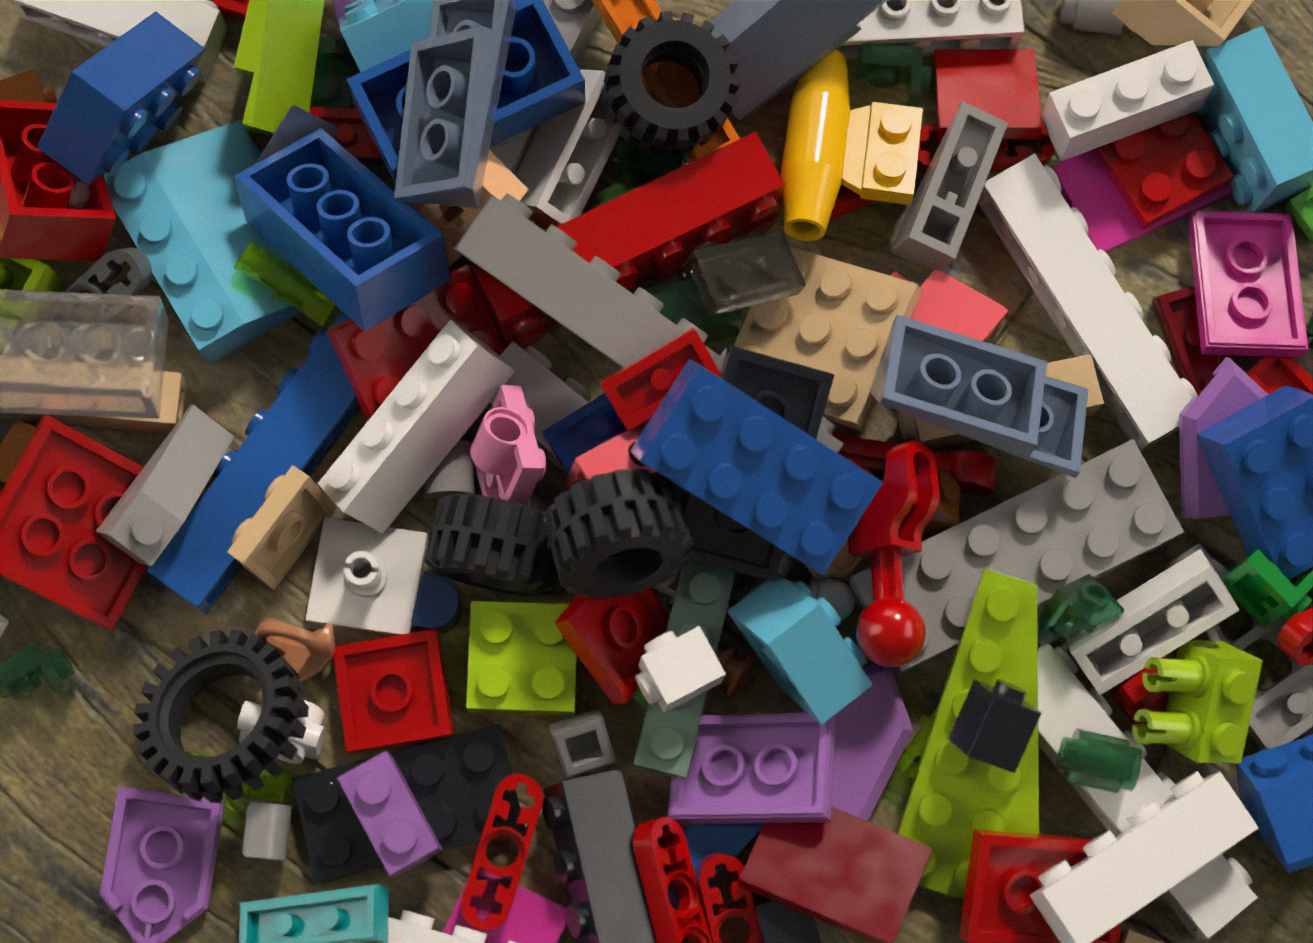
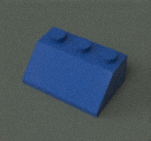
(1279, 798)

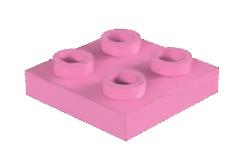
(507, 449)

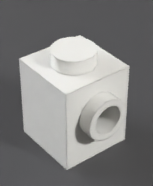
(678, 669)

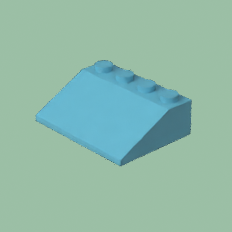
(193, 229)

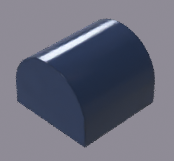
(436, 605)

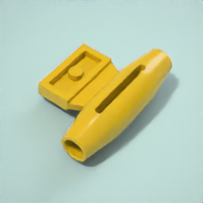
(830, 145)

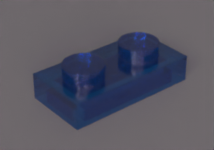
(583, 430)

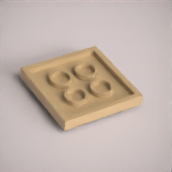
(833, 326)

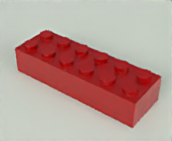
(656, 227)

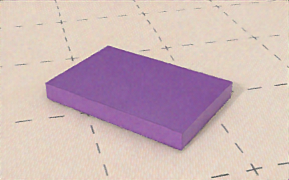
(757, 771)

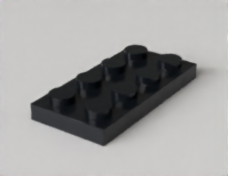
(796, 395)
(449, 780)

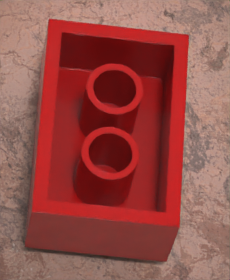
(43, 204)

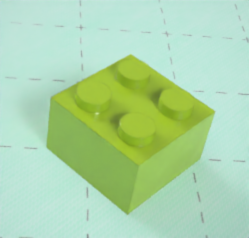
(520, 661)

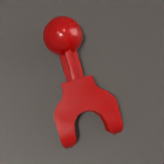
(891, 527)

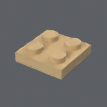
(281, 527)

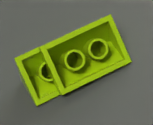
(280, 57)

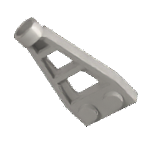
(1287, 706)

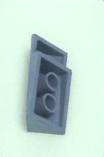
(782, 41)
(453, 102)
(982, 393)

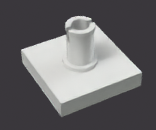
(366, 577)

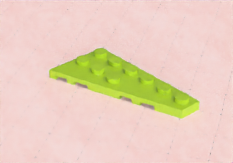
(957, 791)

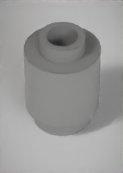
(1091, 16)

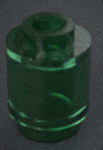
(1099, 761)

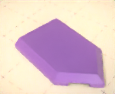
(1222, 397)
(868, 743)
(160, 861)

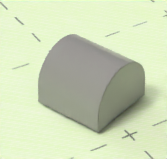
(453, 474)
(582, 743)
(266, 831)

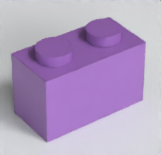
(390, 814)

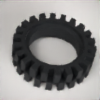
(169, 700)

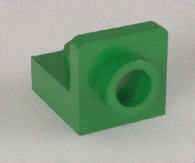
(1265, 590)

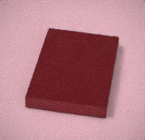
(839, 873)

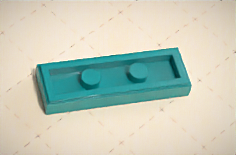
(318, 917)

